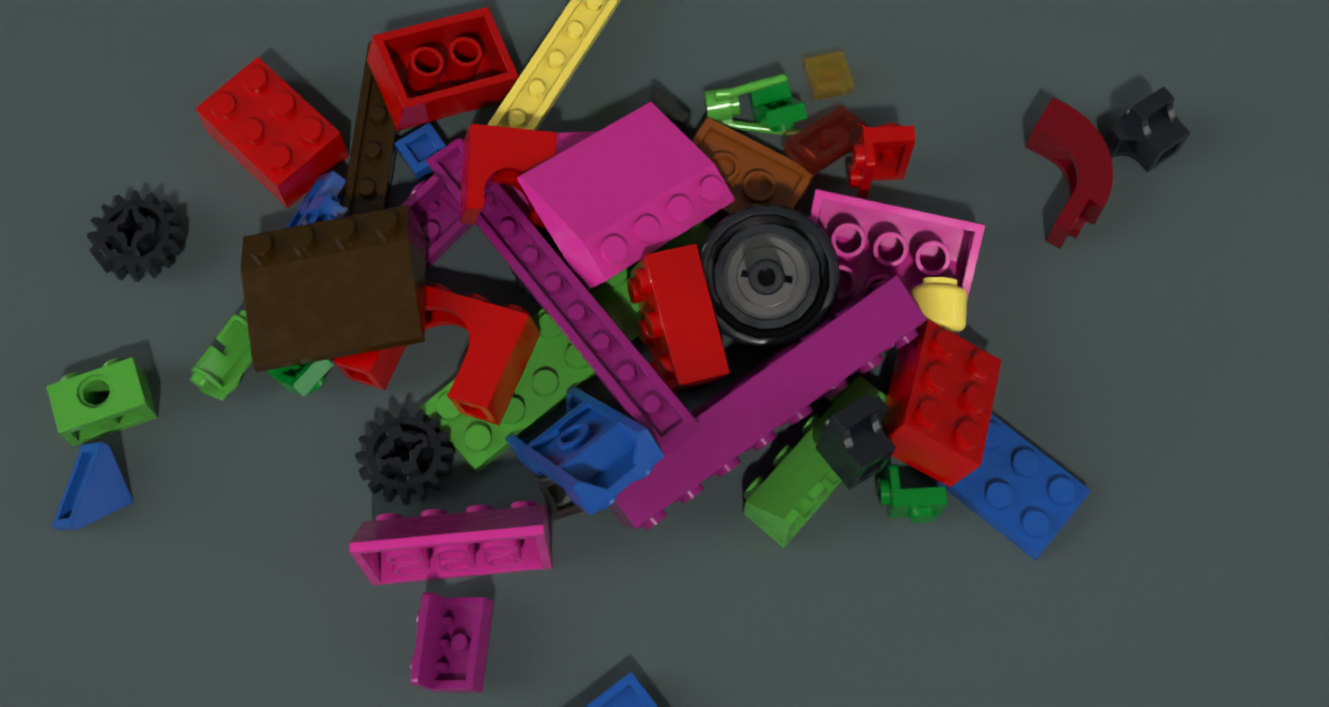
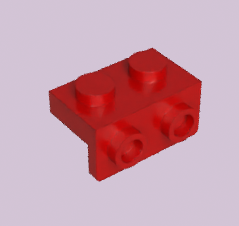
(880, 156)

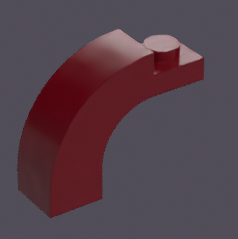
(1083, 158)

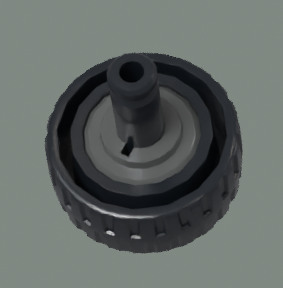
(769, 275)

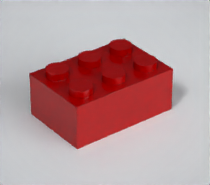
(441, 68)
(272, 132)
(678, 319)
(941, 403)

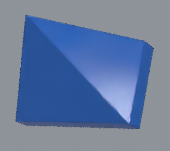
(92, 489)

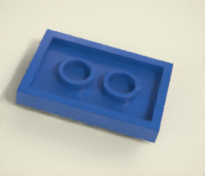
(1019, 490)

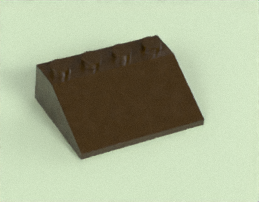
(334, 288)

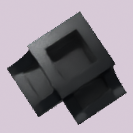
(1148, 131)
(856, 441)

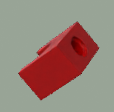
(498, 157)

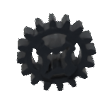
(129, 223)
(389, 462)

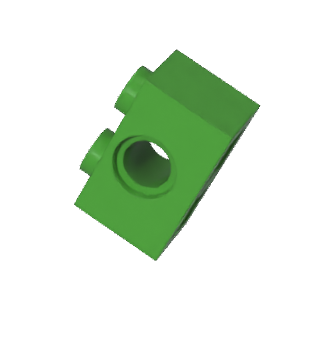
(126, 406)

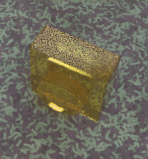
(828, 75)

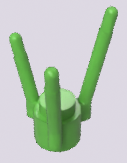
(724, 103)

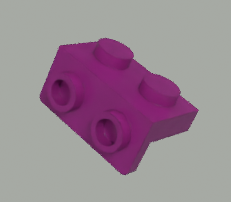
(438, 217)
(451, 644)

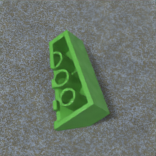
(801, 475)

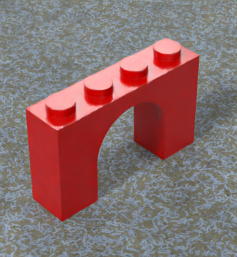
(495, 359)

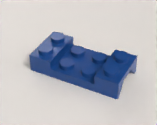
(590, 452)

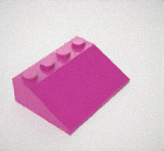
(624, 193)
(893, 240)
(453, 544)

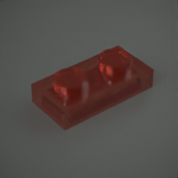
(825, 140)

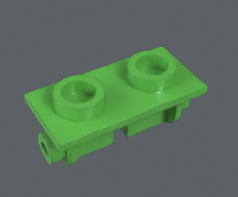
(219, 372)

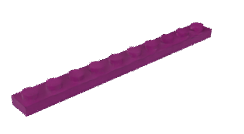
(573, 309)

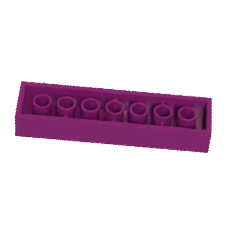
(773, 395)

